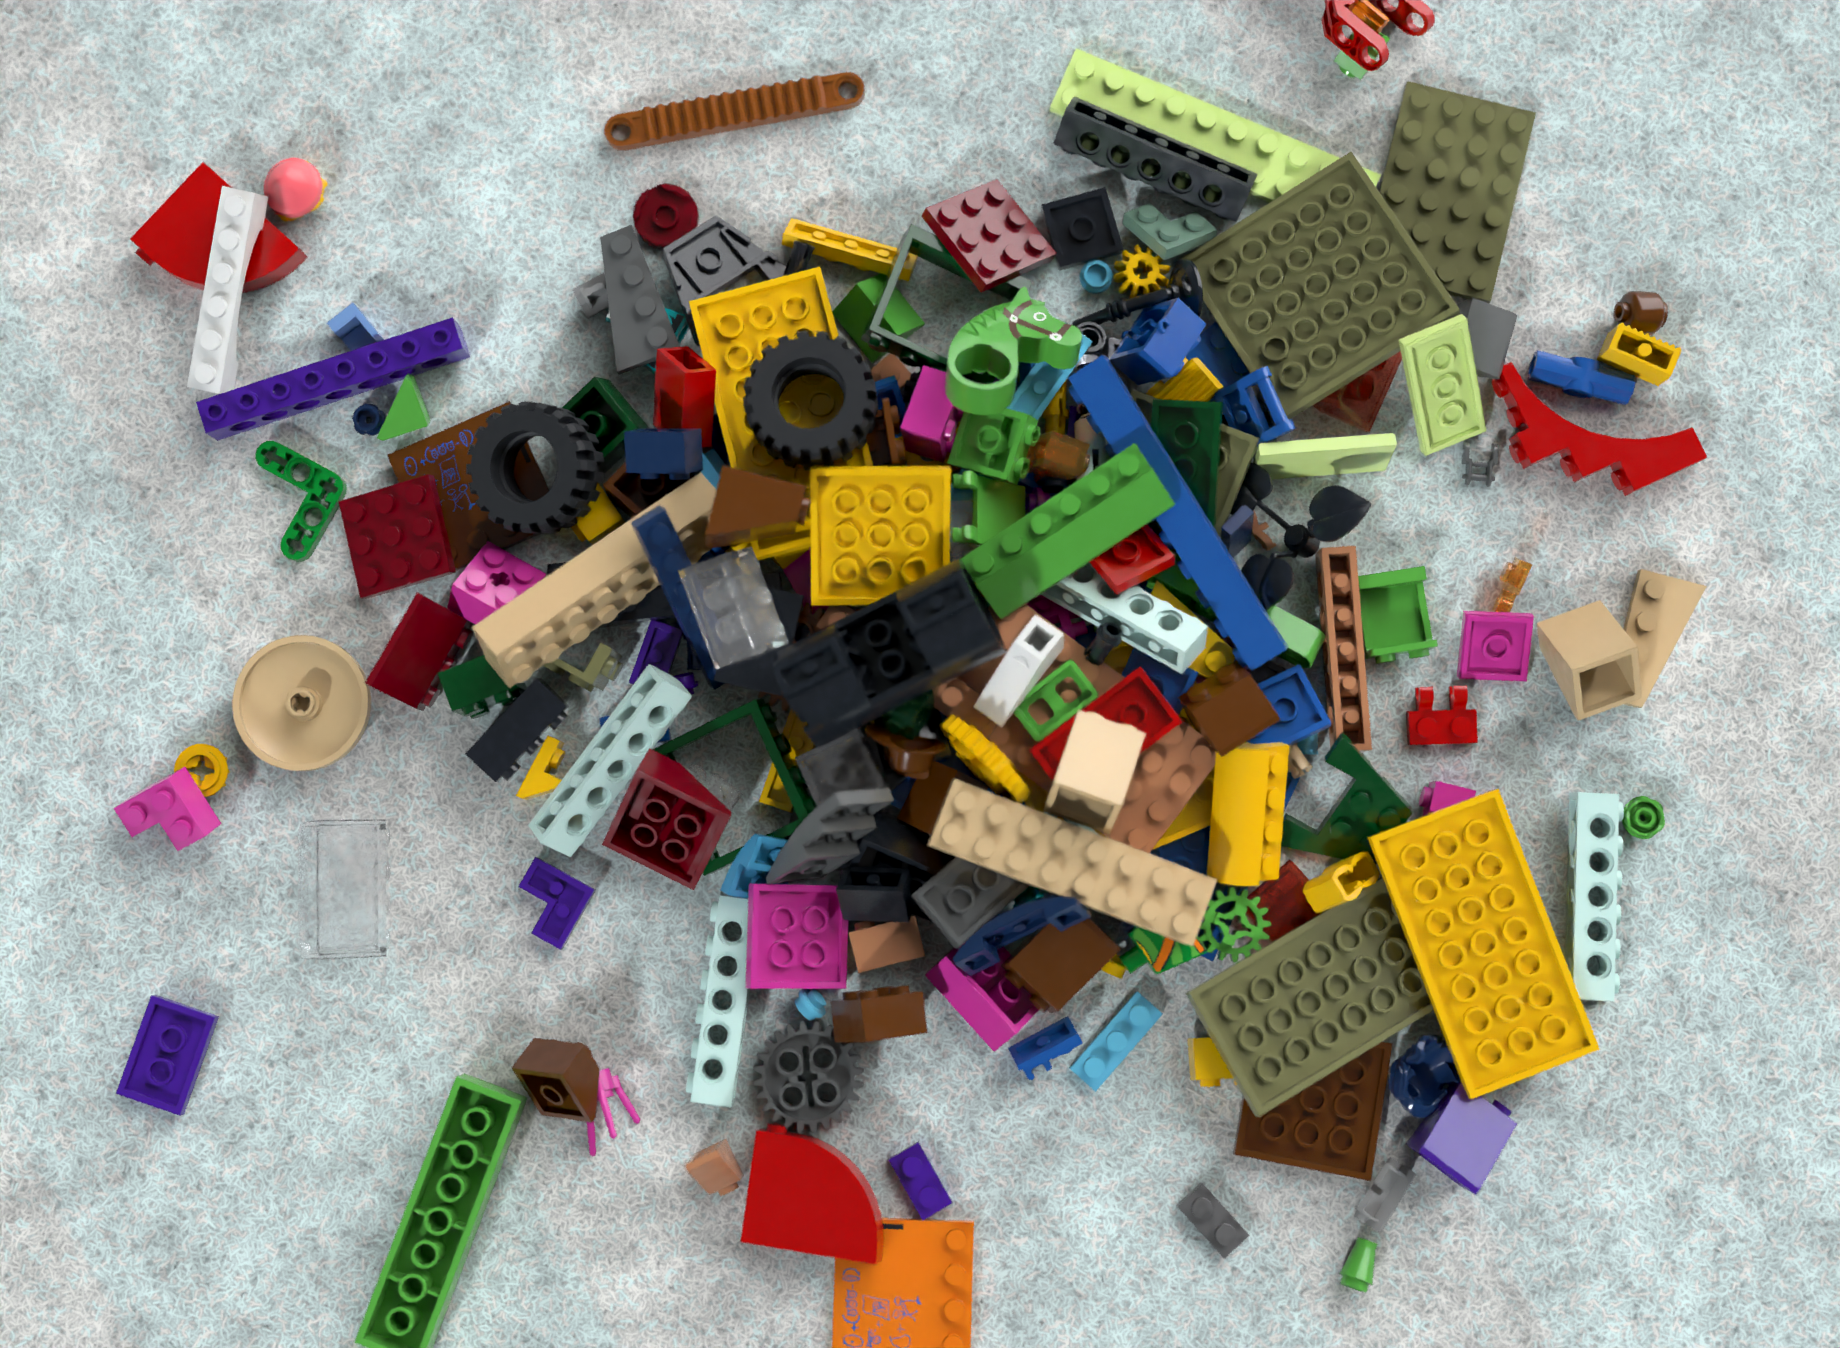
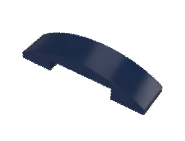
(981, 948)

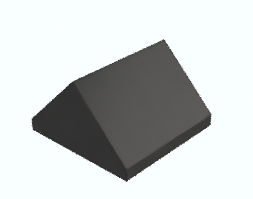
(1489, 334)

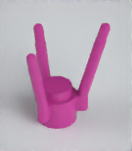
(605, 1090)

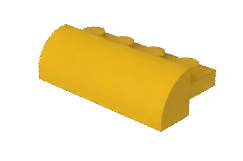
(1248, 814)

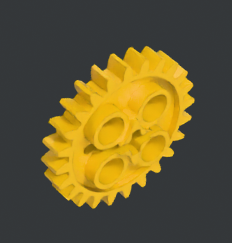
(984, 759)

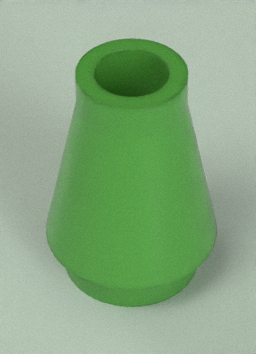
(1359, 1267)

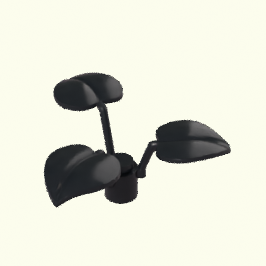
(1334, 515)

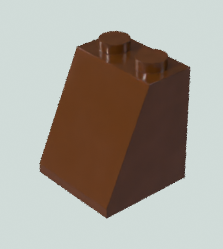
(754, 508)
(1058, 963)

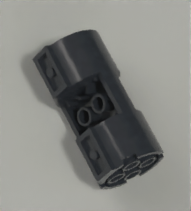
(888, 653)

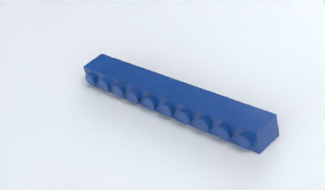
(1185, 524)

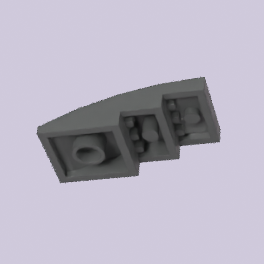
(828, 836)

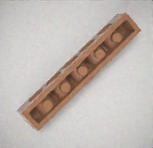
(1343, 645)

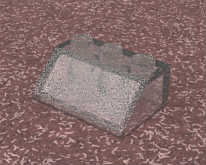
(733, 607)

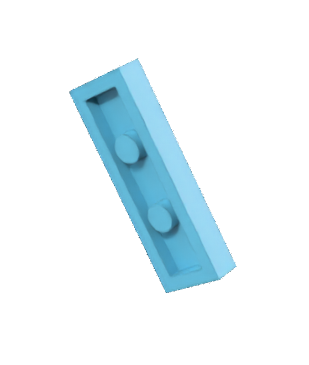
(1115, 1041)

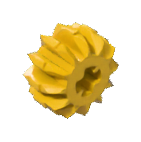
(1128, 268)

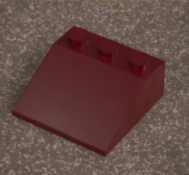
(418, 651)
(668, 820)

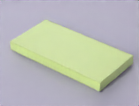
(1443, 384)
(1326, 456)

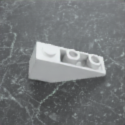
(1020, 670)

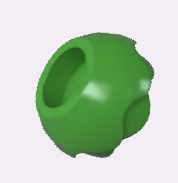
(1653, 814)

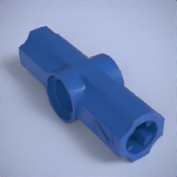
(1581, 377)

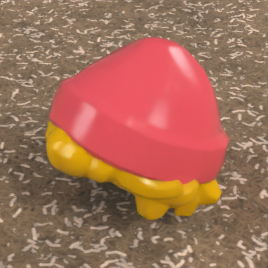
(294, 188)

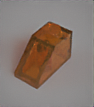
(1058, 456)

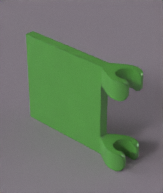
(994, 507)

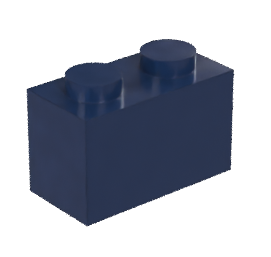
(663, 451)

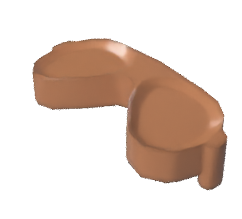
(1260, 536)

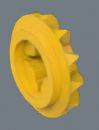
(214, 759)

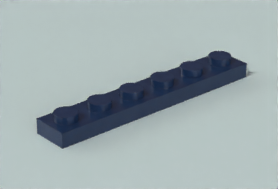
(666, 559)

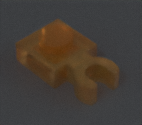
(1513, 579)

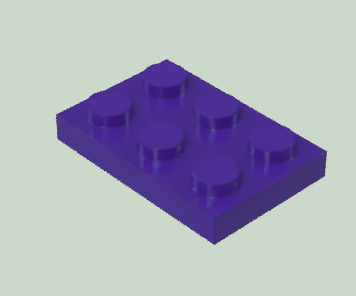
(167, 1055)

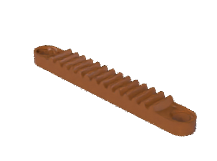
(734, 110)

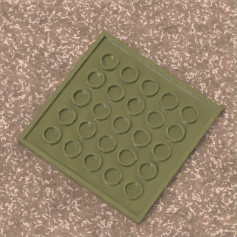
(1319, 285)

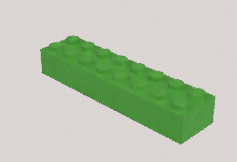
(442, 1216)

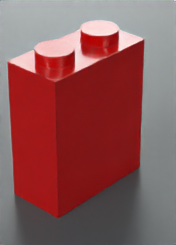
(684, 391)

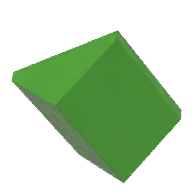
(858, 304)

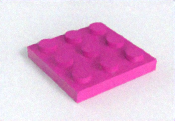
(795, 938)

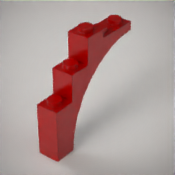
(1583, 452)

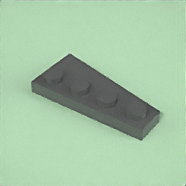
(634, 303)

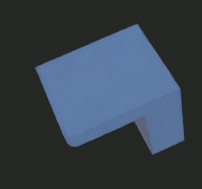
(354, 328)

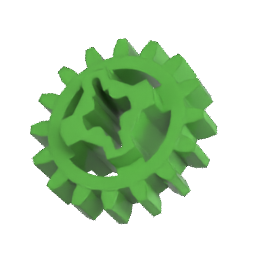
(1237, 909)

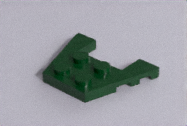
(1361, 811)

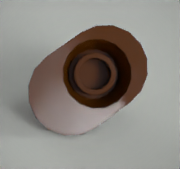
(907, 756)

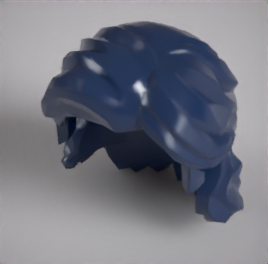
(1421, 1074)

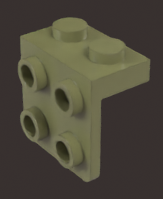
(602, 667)

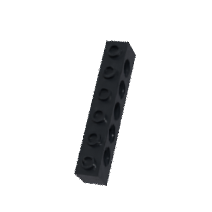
(1170, 153)

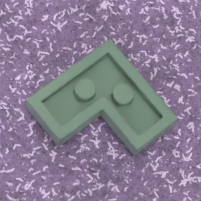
(1166, 236)

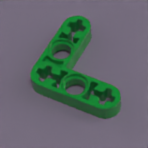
(313, 486)

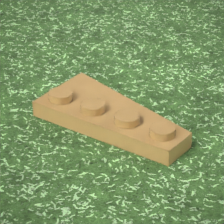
(1656, 620)

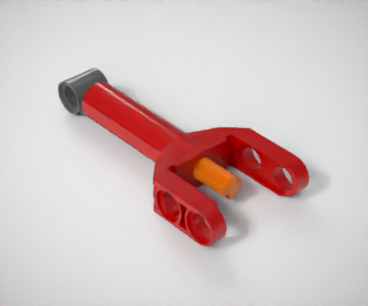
(1367, 21)

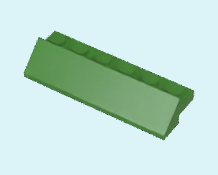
(1067, 531)

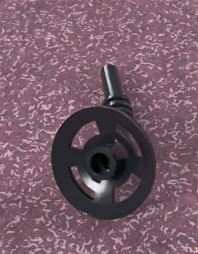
(1189, 294)

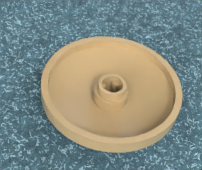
(301, 703)

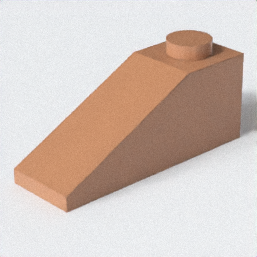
(715, 1168)

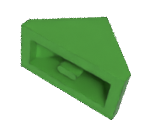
(406, 413)

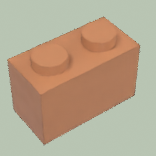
(885, 943)

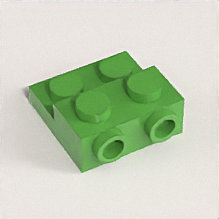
(995, 444)

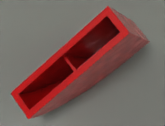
(183, 232)
(810, 1199)

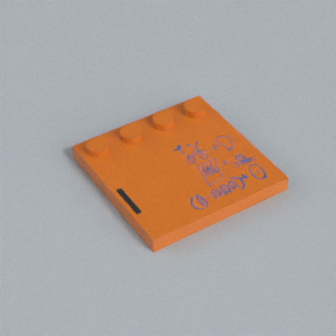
(914, 1294)

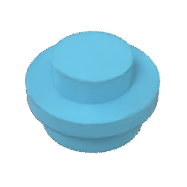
(1096, 276)
(810, 1004)

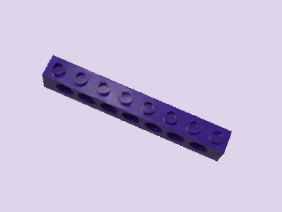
(333, 379)

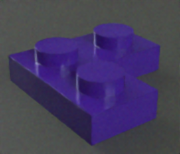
(565, 899)

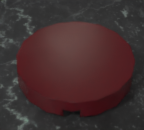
(669, 224)

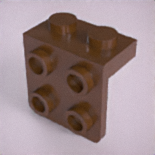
(881, 442)

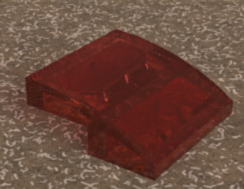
(1284, 901)

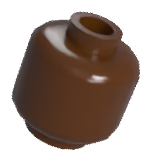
(1641, 311)

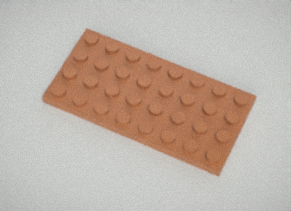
(1163, 773)

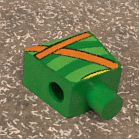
(1158, 951)

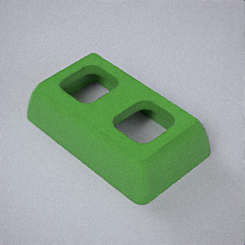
(1062, 711)

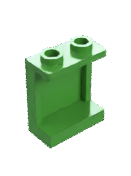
(1395, 615)

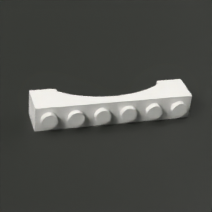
(235, 233)

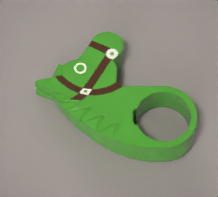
(997, 343)

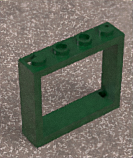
(932, 250)
(778, 749)

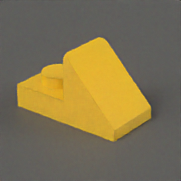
(538, 779)

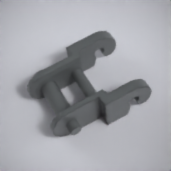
(1468, 476)

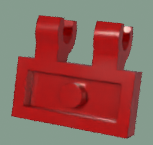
(1441, 726)

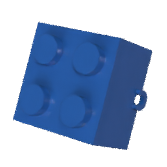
(1158, 342)

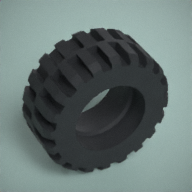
(800, 358)
(495, 461)

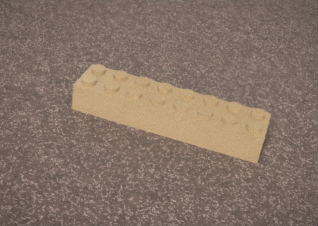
(588, 589)
(1072, 862)

